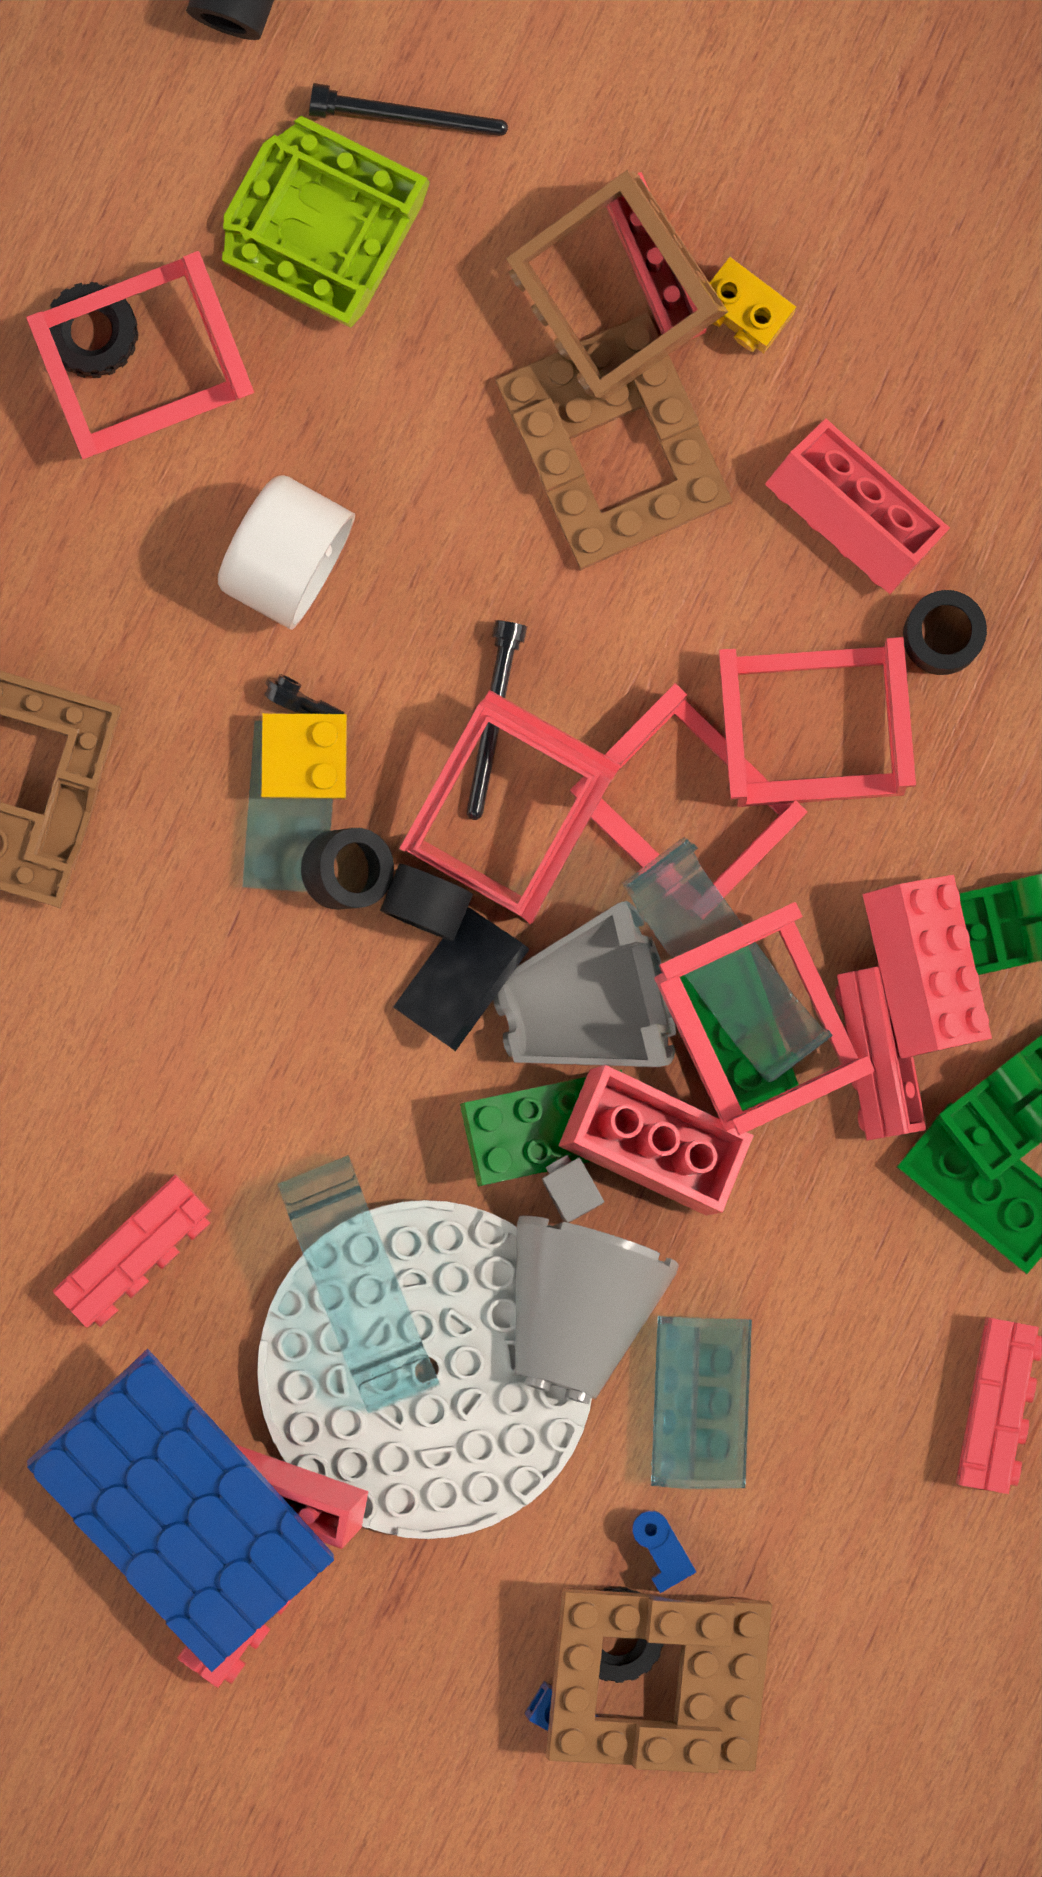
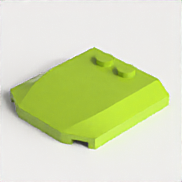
(321, 219)

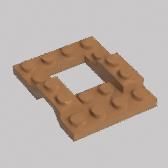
(555, 408)
(45, 848)
(716, 1685)

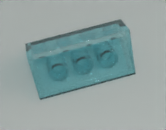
(701, 1402)

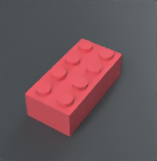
(927, 966)
(655, 1140)

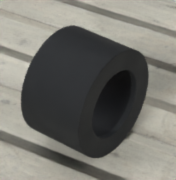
(233, 17)
(922, 654)
(319, 874)
(426, 902)

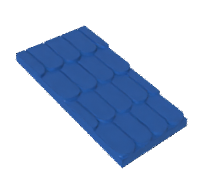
(179, 1510)

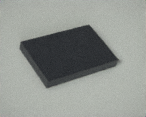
(461, 979)

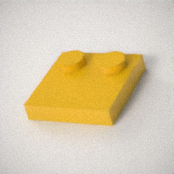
(304, 756)

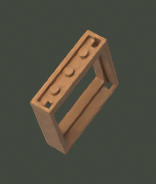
(672, 249)

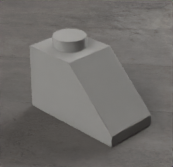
(571, 1188)

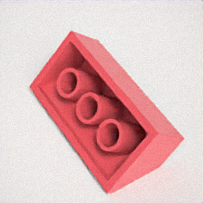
(857, 506)

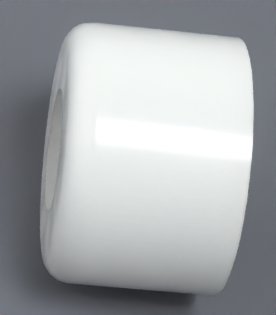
(284, 550)

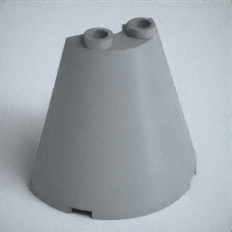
(590, 998)
(580, 1303)

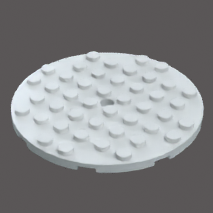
(454, 1452)

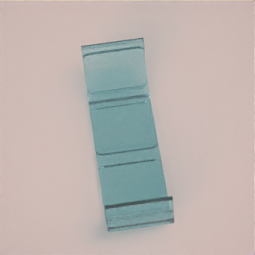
(738, 988)
(358, 1285)

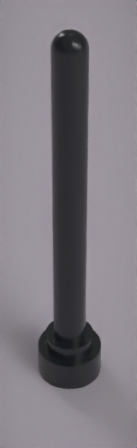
(328, 102)
(508, 639)

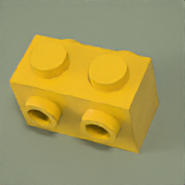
(750, 301)

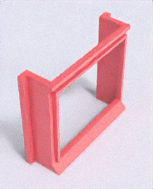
(216, 326)
(552, 742)
(821, 789)
(632, 843)
(702, 1051)

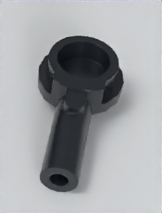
(286, 693)

